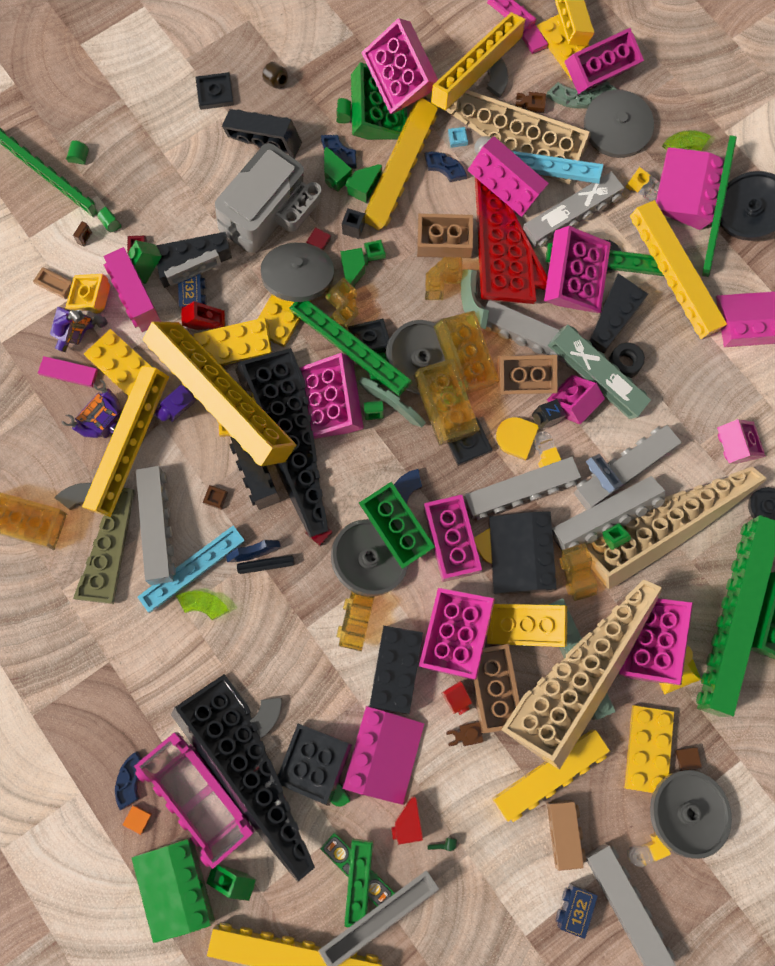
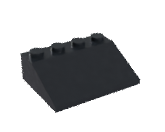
(522, 553)

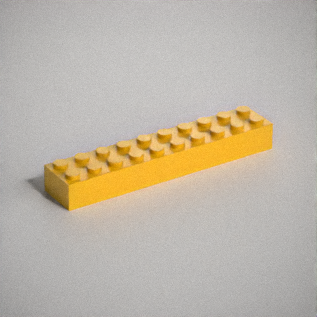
(219, 393)

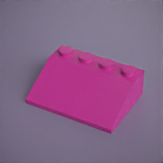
(400, 66)
(690, 186)
(577, 270)
(748, 318)
(332, 396)
(457, 633)
(661, 644)
(383, 756)

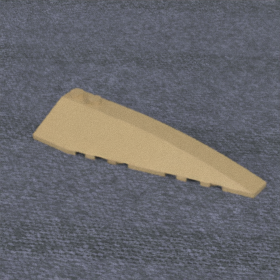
(520, 128)
(670, 525)
(564, 701)

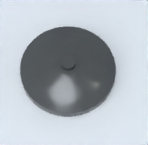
(619, 123)
(297, 272)
(414, 347)
(364, 560)
(690, 814)

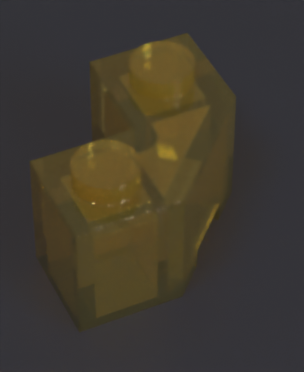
(446, 271)
(343, 298)
(577, 568)
(356, 620)

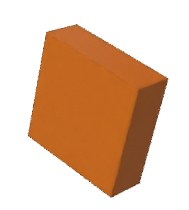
(137, 819)

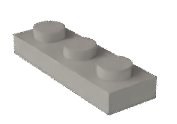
(193, 267)

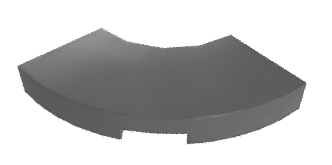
(498, 78)
(73, 495)
(267, 715)

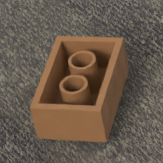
(445, 235)
(527, 374)

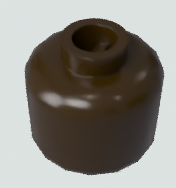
(275, 75)

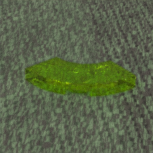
(687, 140)
(202, 602)

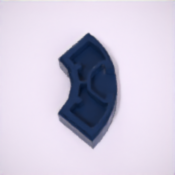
(344, 153)
(449, 167)
(408, 484)
(254, 551)
(127, 782)

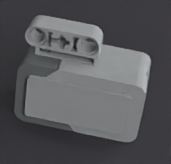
(264, 197)

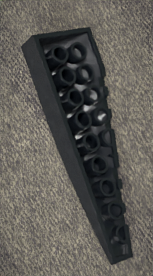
(279, 390)
(229, 744)

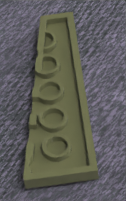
(104, 564)

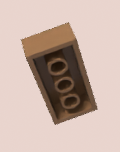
(495, 688)

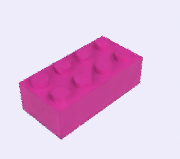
(604, 60)
(507, 176)
(130, 289)
(452, 538)

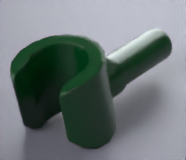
(450, 845)

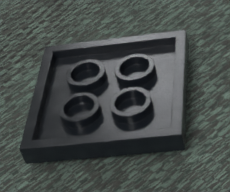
(313, 764)

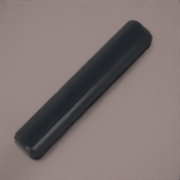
(265, 564)

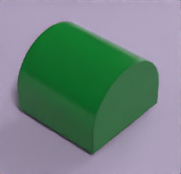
(343, 110)
(77, 152)
(108, 220)
(374, 250)
(373, 410)
(616, 536)
(340, 796)

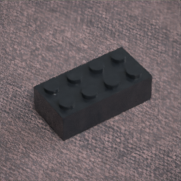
(396, 669)

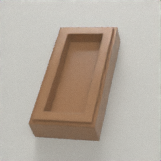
(53, 283)

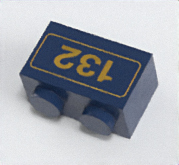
(192, 290)
(576, 910)

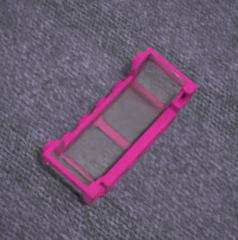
(195, 798)

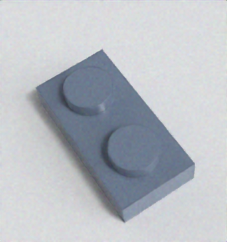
(601, 469)

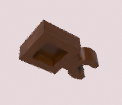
(534, 101)
(468, 734)

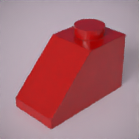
(202, 317)
(457, 698)
(407, 824)

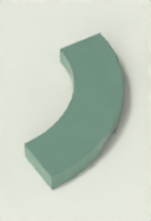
(570, 97)
(468, 298)
(393, 400)

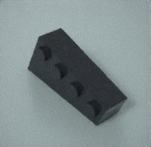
(262, 129)
(180, 251)
(617, 311)
(256, 478)

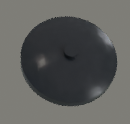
(750, 206)

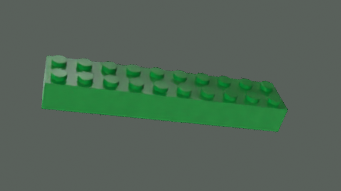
(738, 618)

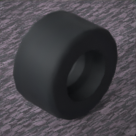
(632, 351)

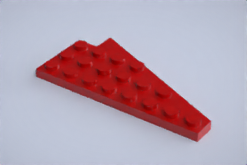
(505, 255)

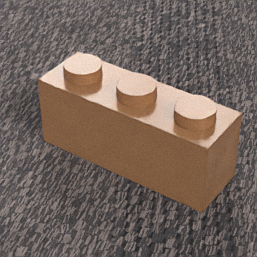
(566, 835)

